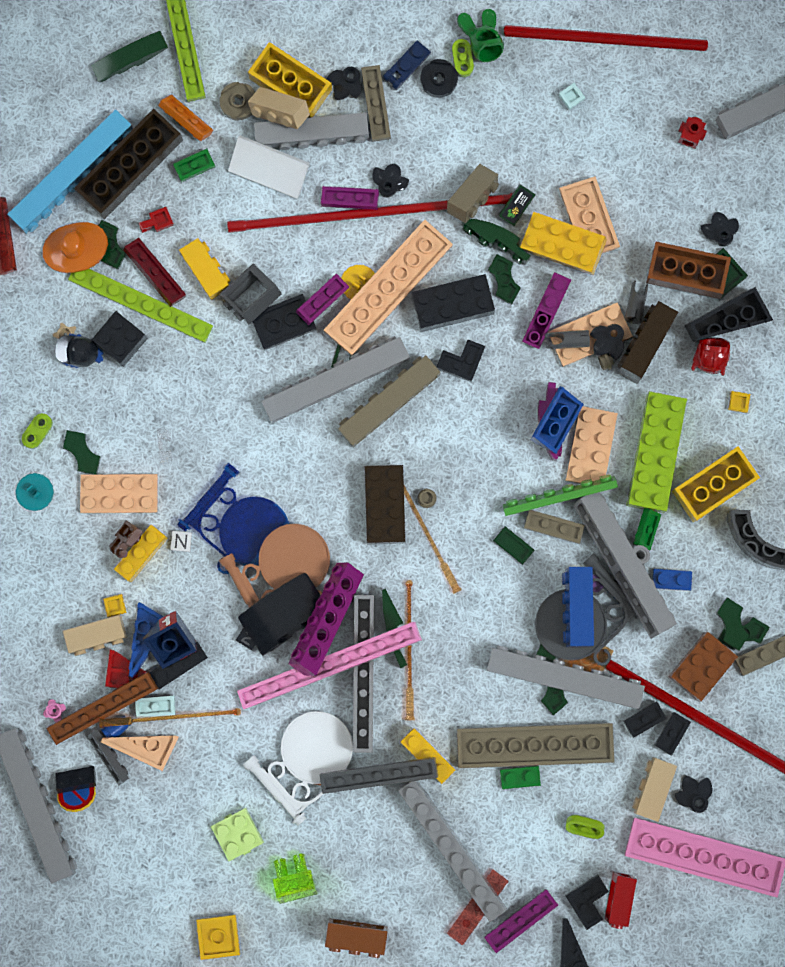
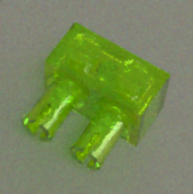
(295, 885)

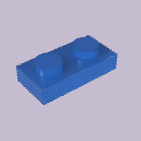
(672, 579)

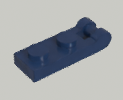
(407, 64)

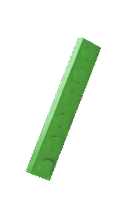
(566, 493)

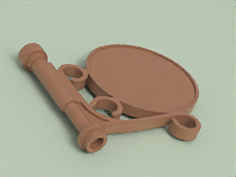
(282, 557)

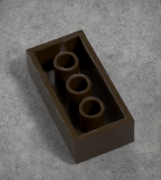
(649, 339)
(385, 504)

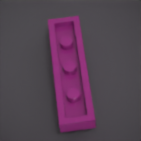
(521, 921)

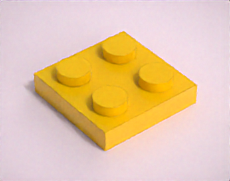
(218, 937)

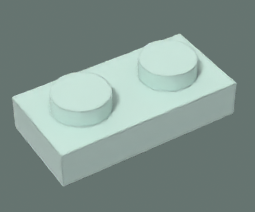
(155, 707)

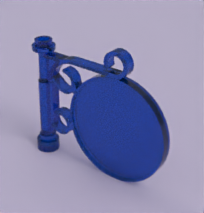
(242, 525)

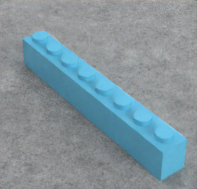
(70, 172)

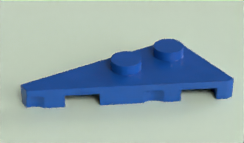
(145, 621)

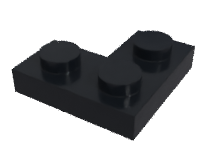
(463, 366)
(582, 901)

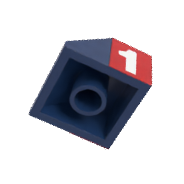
(170, 640)

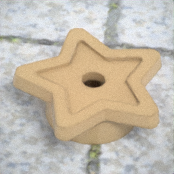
(64, 329)

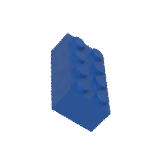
(579, 607)

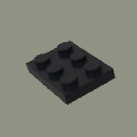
(282, 323)

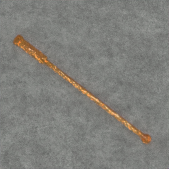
(444, 566)
(409, 691)
(128, 720)

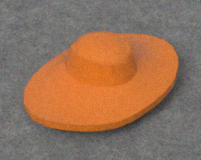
(75, 247)

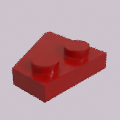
(119, 670)

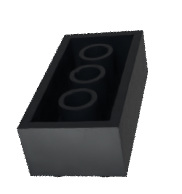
(453, 303)

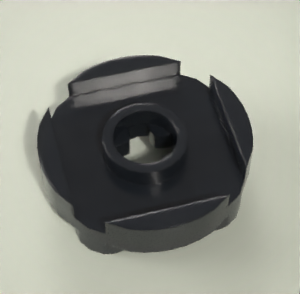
(447, 71)

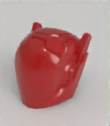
(712, 356)

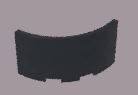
(280, 613)

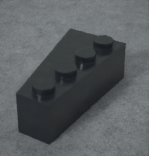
(733, 315)

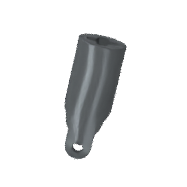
(635, 305)
(570, 339)

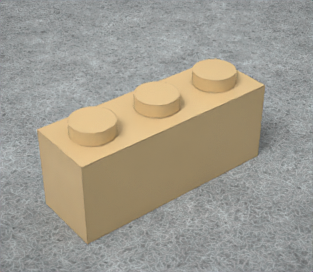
(278, 108)
(95, 635)
(654, 789)

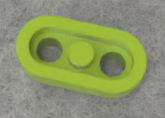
(462, 58)
(39, 432)
(585, 827)

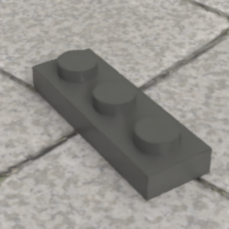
(109, 757)

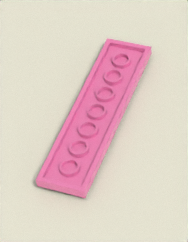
(705, 857)

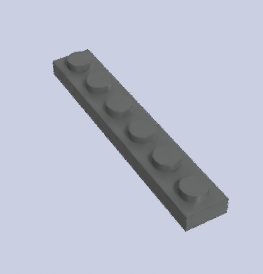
(379, 775)

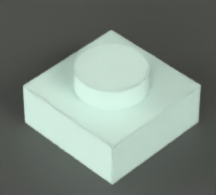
(571, 96)

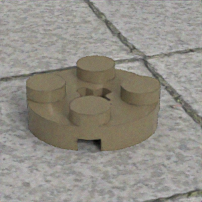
(227, 100)

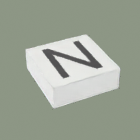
(181, 541)

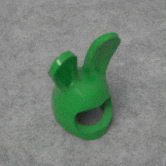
(484, 40)

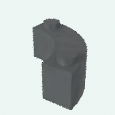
(751, 543)

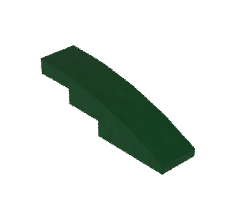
(129, 56)
(392, 620)

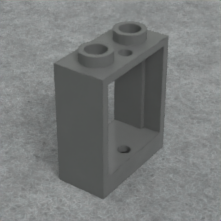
(241, 284)

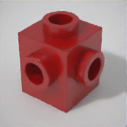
(692, 132)

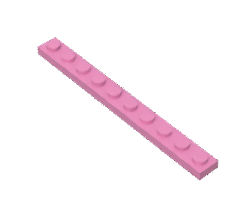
(331, 665)

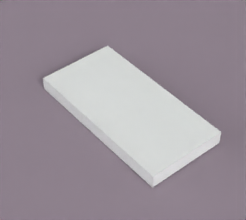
(268, 166)

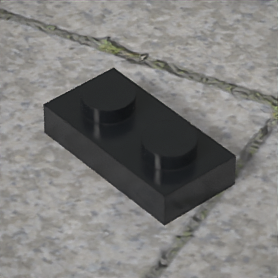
(644, 719)
(672, 733)
(75, 779)

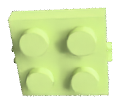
(237, 834)

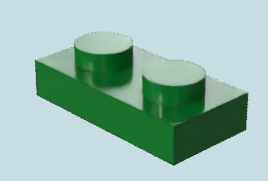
(194, 165)
(647, 528)
(520, 777)

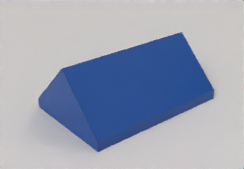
(557, 420)

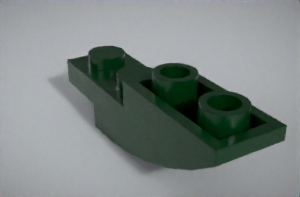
(490, 233)

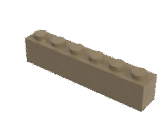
(389, 401)

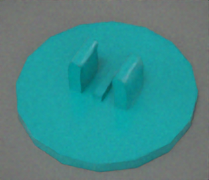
(34, 492)

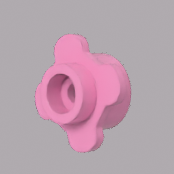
(49, 710)

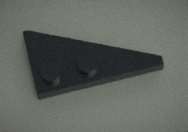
(570, 950)

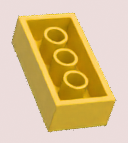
(288, 76)
(563, 243)
(715, 484)

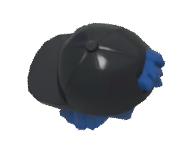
(77, 351)

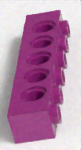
(326, 619)

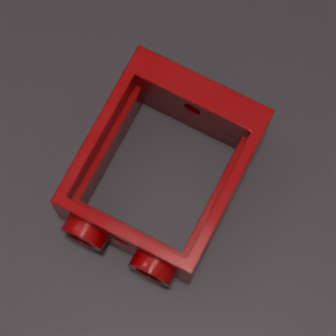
(620, 900)

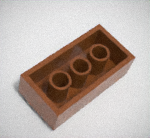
(688, 270)

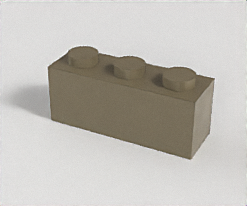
(473, 193)

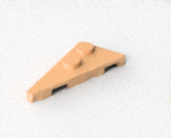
(148, 749)

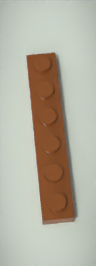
(102, 708)

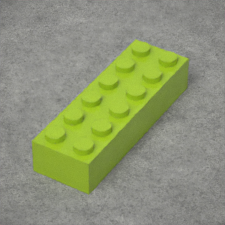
(656, 452)

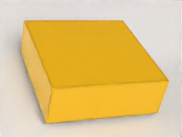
(739, 402)
(114, 605)

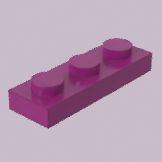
(349, 197)
(322, 299)

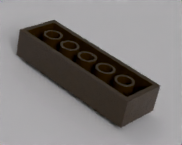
(128, 164)

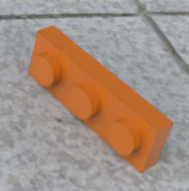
(185, 117)

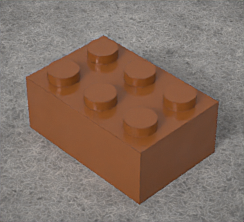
(703, 666)
(356, 937)

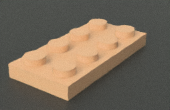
(588, 210)
(603, 317)
(591, 445)
(119, 493)

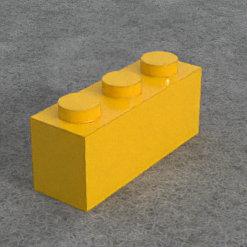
(205, 268)
(141, 553)
(423, 749)

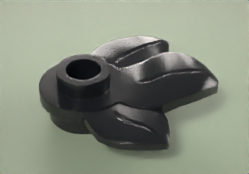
(344, 85)
(390, 176)
(719, 226)
(606, 343)
(692, 791)

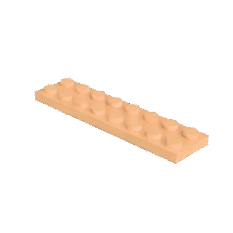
(388, 287)

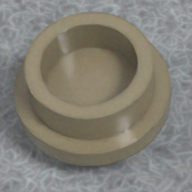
(606, 361)
(427, 498)

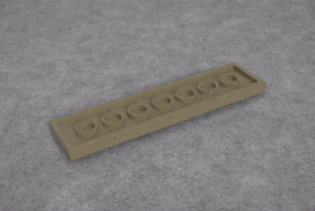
(535, 745)

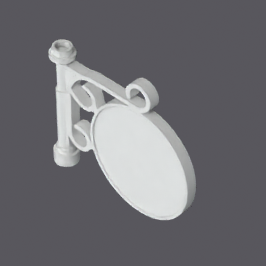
(308, 747)

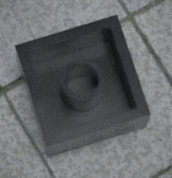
(119, 338)

